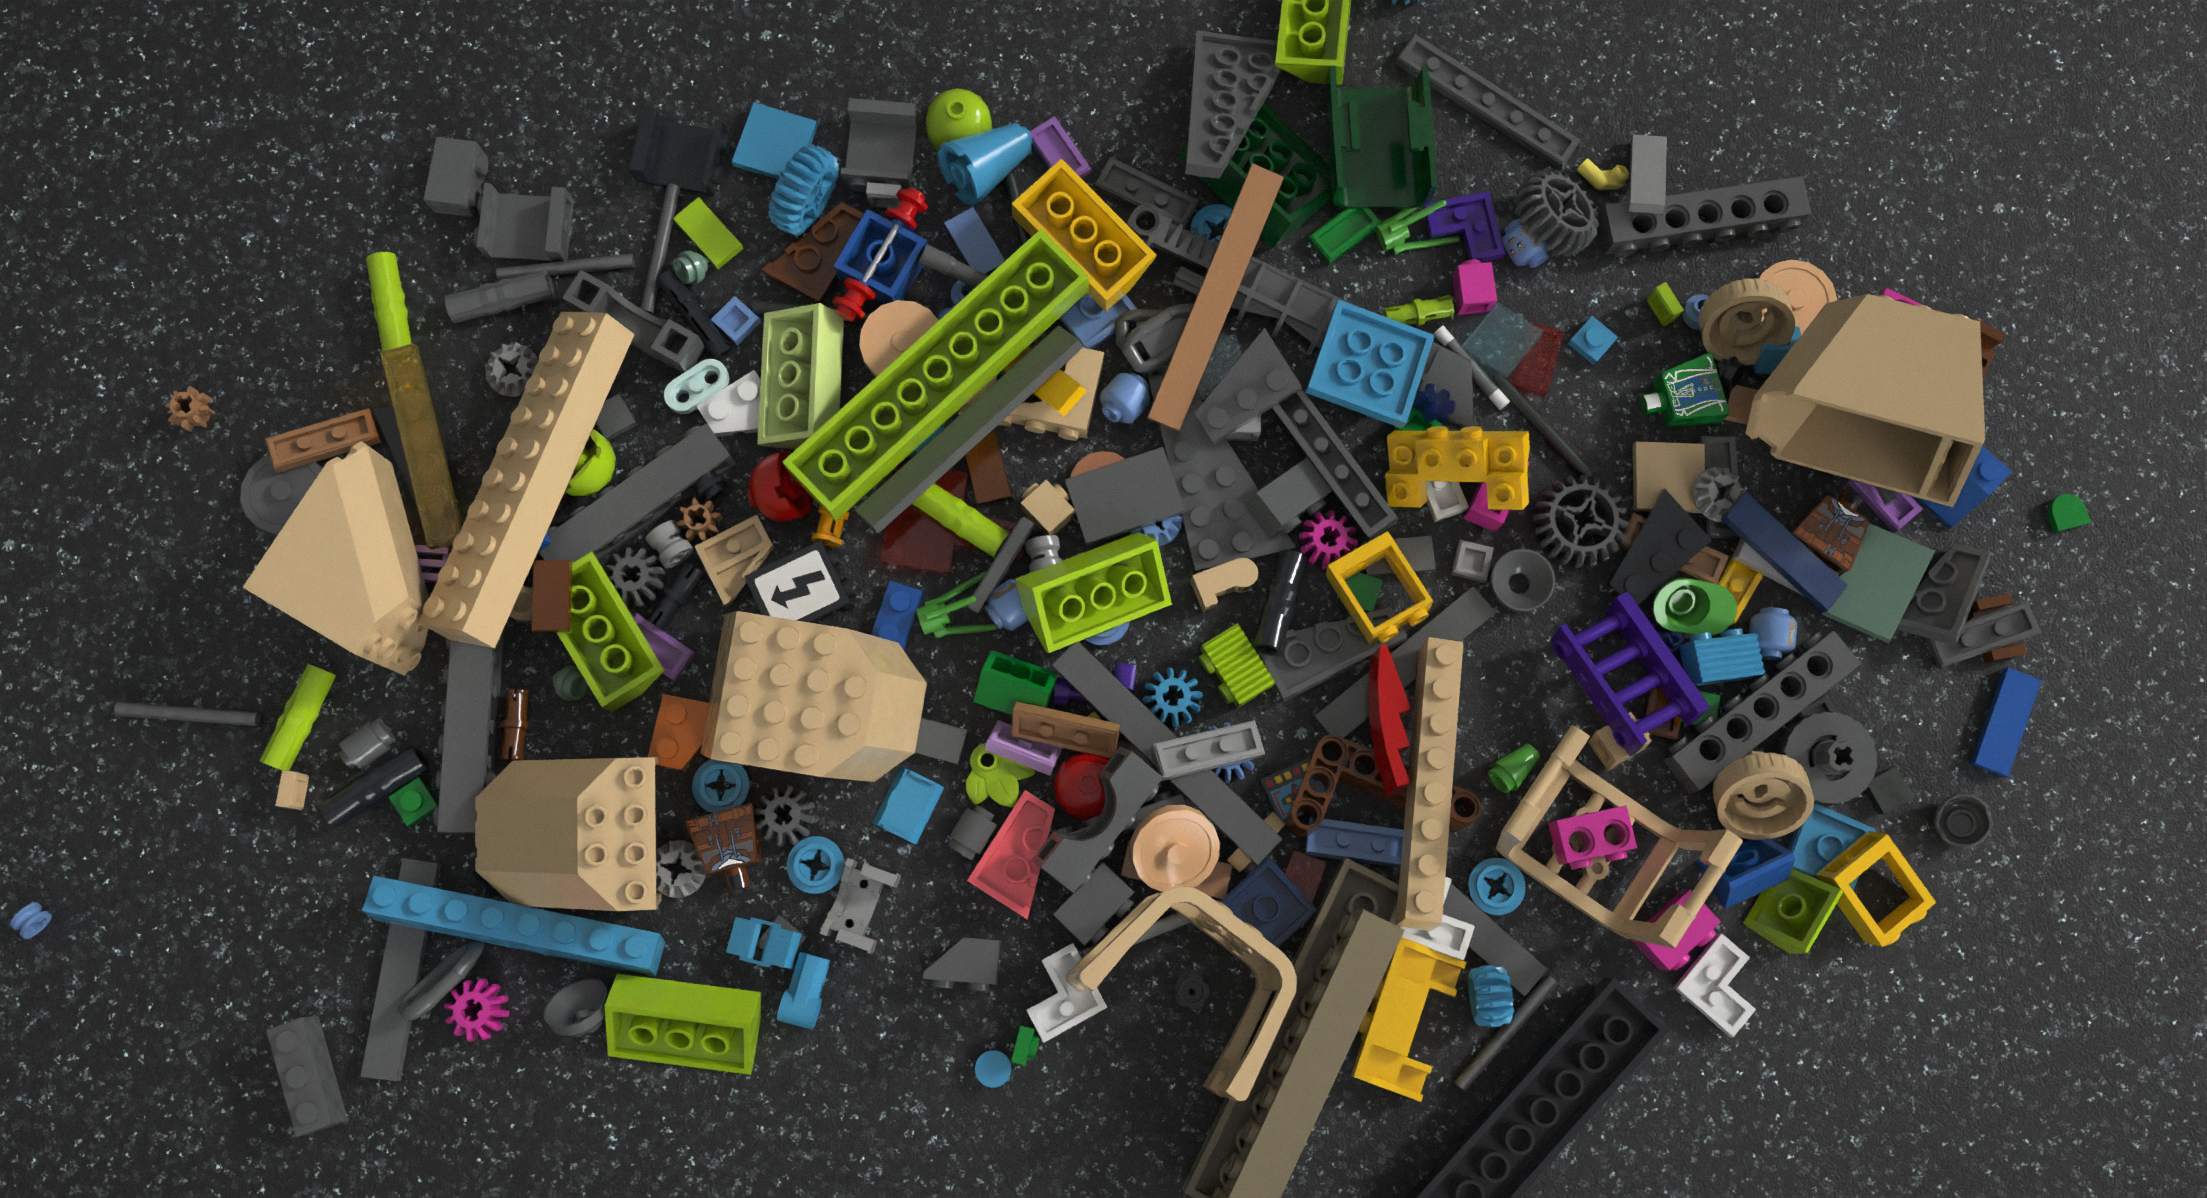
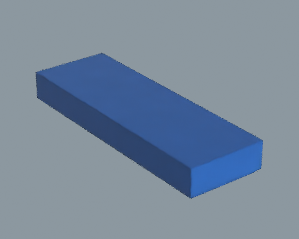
(2005, 722)

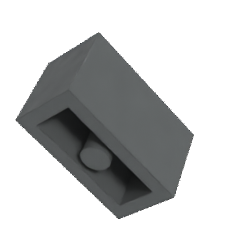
(455, 177)
(1289, 497)
(1094, 905)

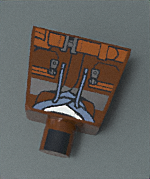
(1833, 530)
(728, 843)

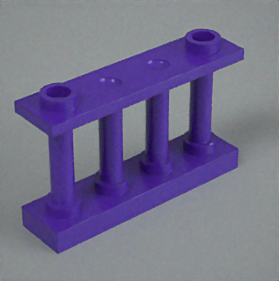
(1656, 657)

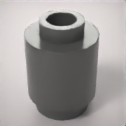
(366, 744)
(972, 831)

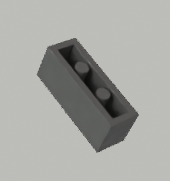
(307, 1075)

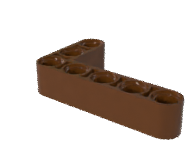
(1344, 771)

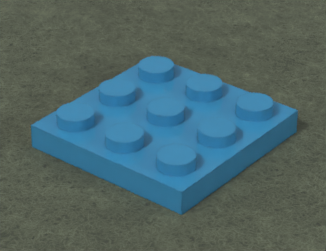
(1370, 364)

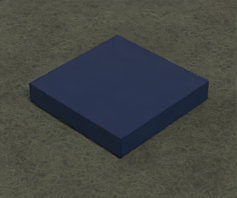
(1270, 903)

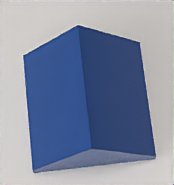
(1752, 870)

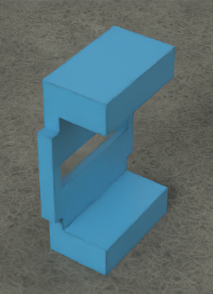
(779, 947)

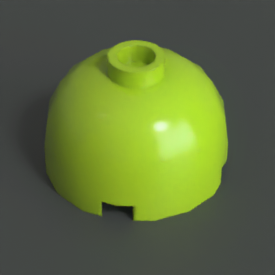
(956, 115)
(593, 467)

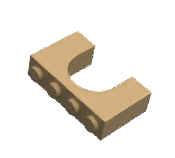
(1037, 417)

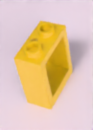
(1365, 556)
(1854, 862)

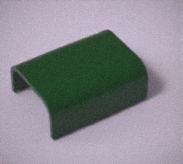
(1381, 145)

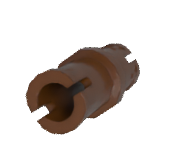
(514, 725)

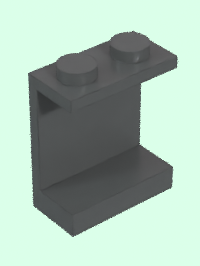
(880, 143)
(524, 225)

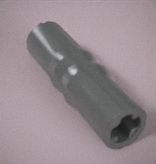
(499, 296)

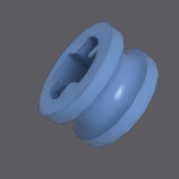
(30, 920)

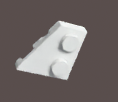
(734, 407)

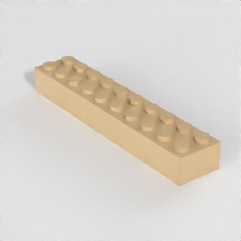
(526, 479)

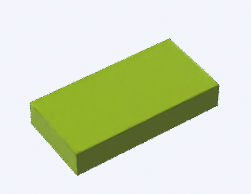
(708, 233)

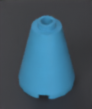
(983, 160)

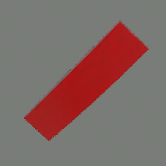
(1386, 710)

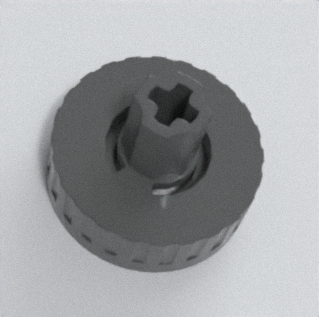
(1850, 747)

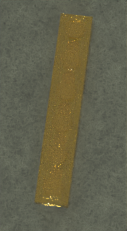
(422, 445)

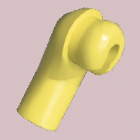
(1603, 179)

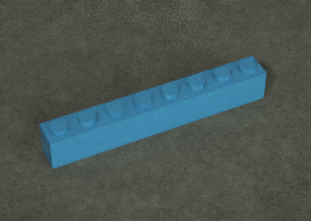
(514, 926)

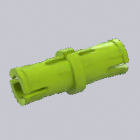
(1421, 311)

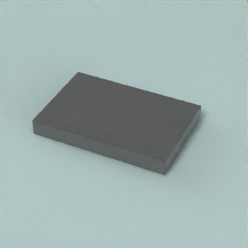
(1125, 496)

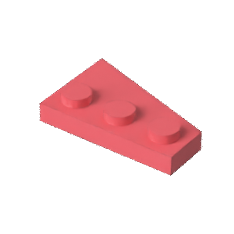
(1006, 865)

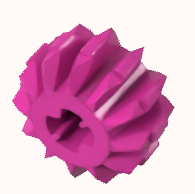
(1333, 528)
(467, 1001)

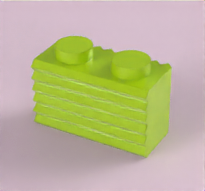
(1236, 666)

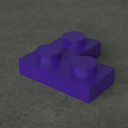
(1475, 219)

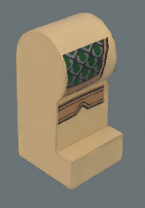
(1232, 576)

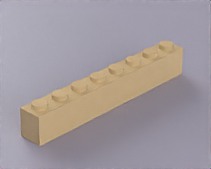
(1430, 785)

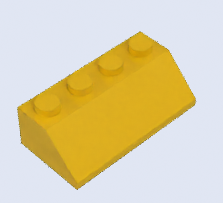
(1085, 231)

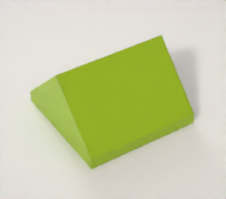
(1793, 912)

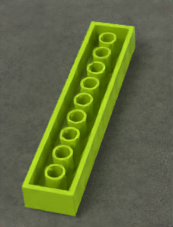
(937, 375)

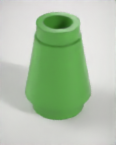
(1512, 769)

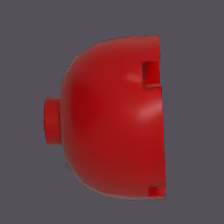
(776, 491)
(1079, 786)

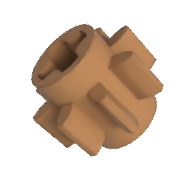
(182, 403)
(698, 529)

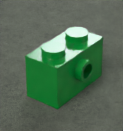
(1013, 680)

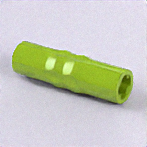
(388, 300)
(962, 519)
(297, 718)

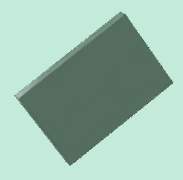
(1880, 583)

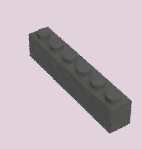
(1335, 464)
(639, 499)
(469, 733)

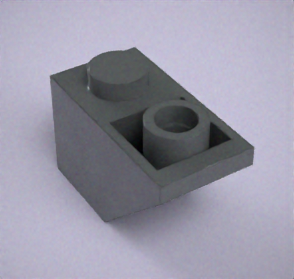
(967, 961)

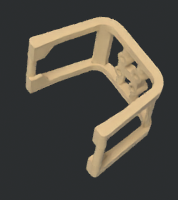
(1667, 931)
(1229, 1076)

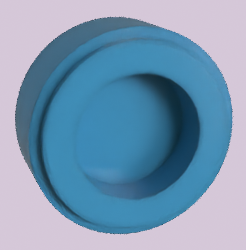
(993, 1068)

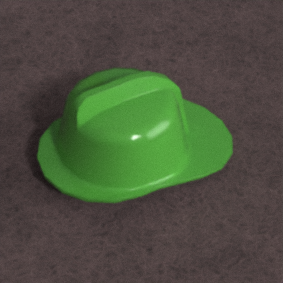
(1694, 606)

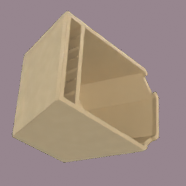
(1879, 397)
(811, 699)

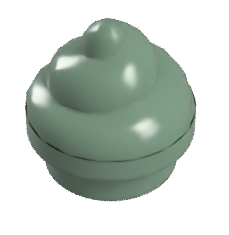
(690, 267)
(570, 683)

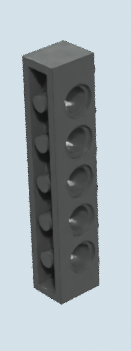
(1784, 196)
(1833, 664)

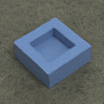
(736, 320)

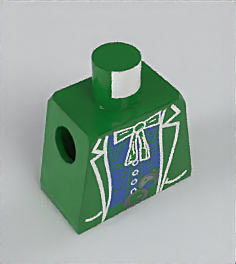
(1688, 394)

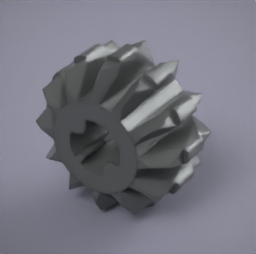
(645, 569)
(797, 813)

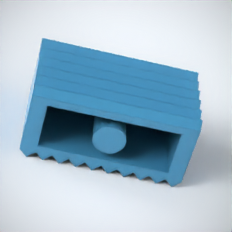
(1723, 658)

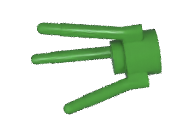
(1395, 230)
(935, 614)

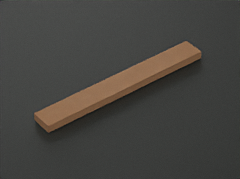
(1215, 297)

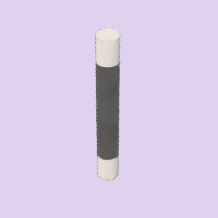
(1478, 374)

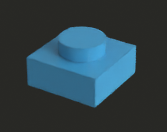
(1592, 340)

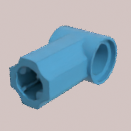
(802, 1000)

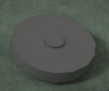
(272, 496)

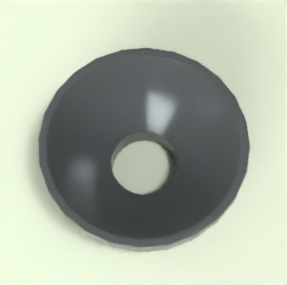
(1534, 569)
(575, 1002)

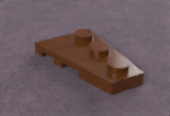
(810, 262)

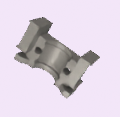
(857, 904)

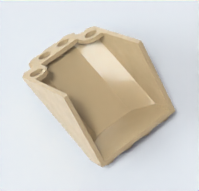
(350, 563)
(571, 833)

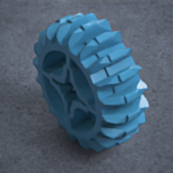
(803, 189)

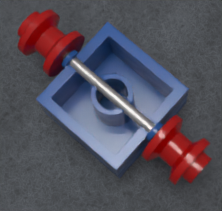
(881, 256)

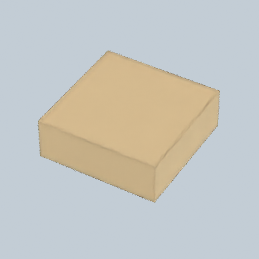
(292, 790)

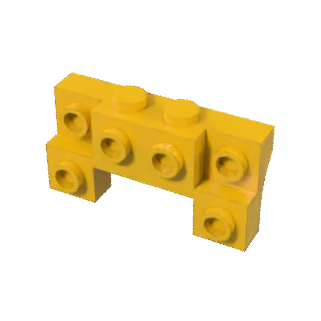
(1458, 456)
(1395, 1016)

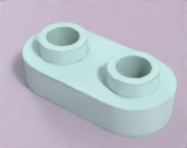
(695, 384)

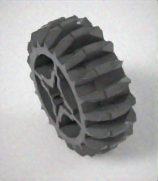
(1556, 212)
(1592, 495)

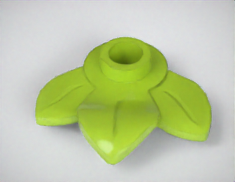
(995, 781)

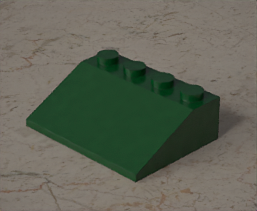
(1281, 151)

